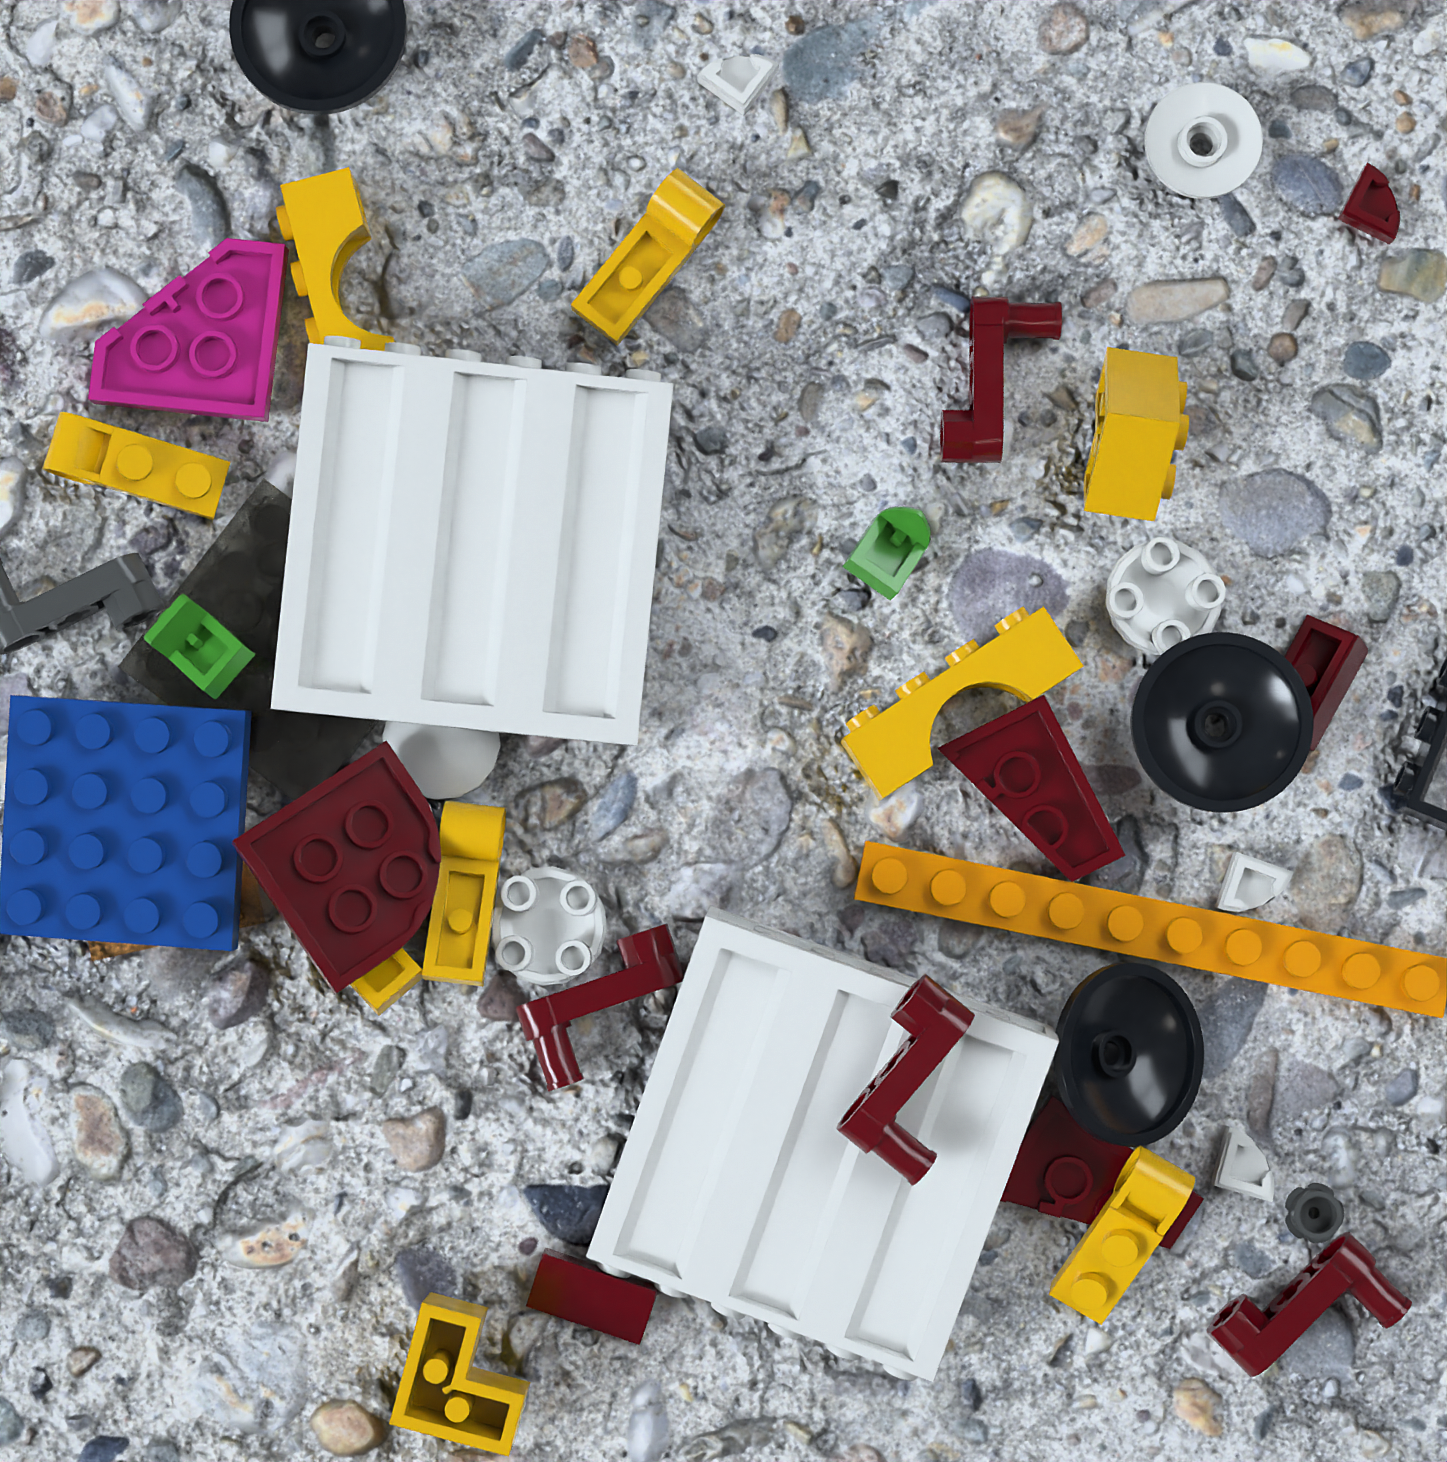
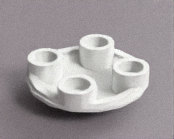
(1163, 595)
(444, 759)
(548, 926)

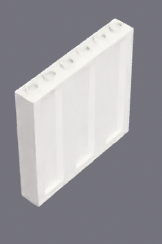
(472, 542)
(755, 1195)

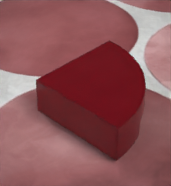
(1372, 206)

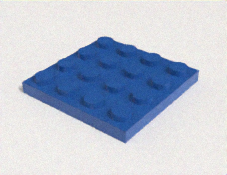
(124, 822)

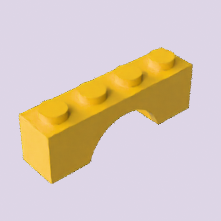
(328, 227)
(1022, 661)

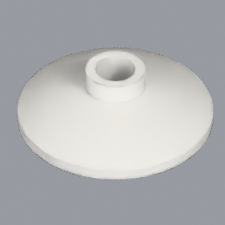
(1218, 118)

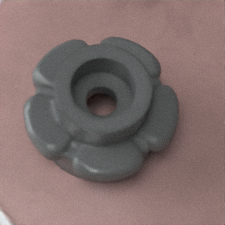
(1329, 1217)

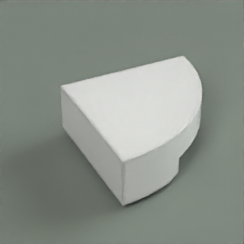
(738, 79)
(1250, 883)
(1242, 1166)

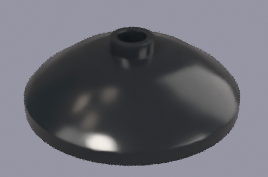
(280, 56)
(1263, 715)
(1149, 1058)

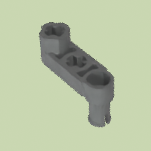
(118, 586)

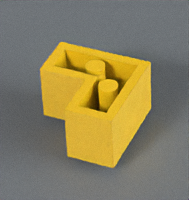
(1135, 434)
(443, 1390)

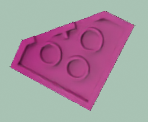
(201, 339)

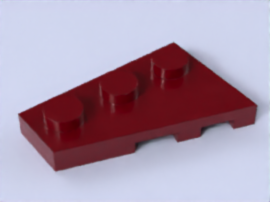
(1039, 786)
(1071, 1172)

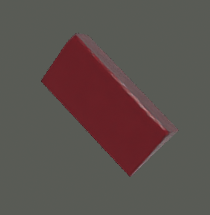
(1327, 664)
(591, 1297)

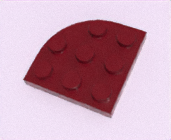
(350, 865)

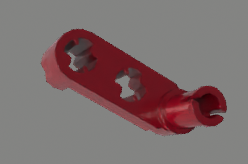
(979, 432)
(649, 966)
(935, 1027)
(1261, 1337)

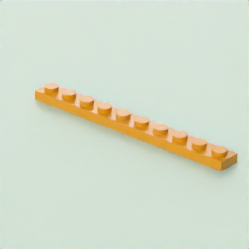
(1152, 929)

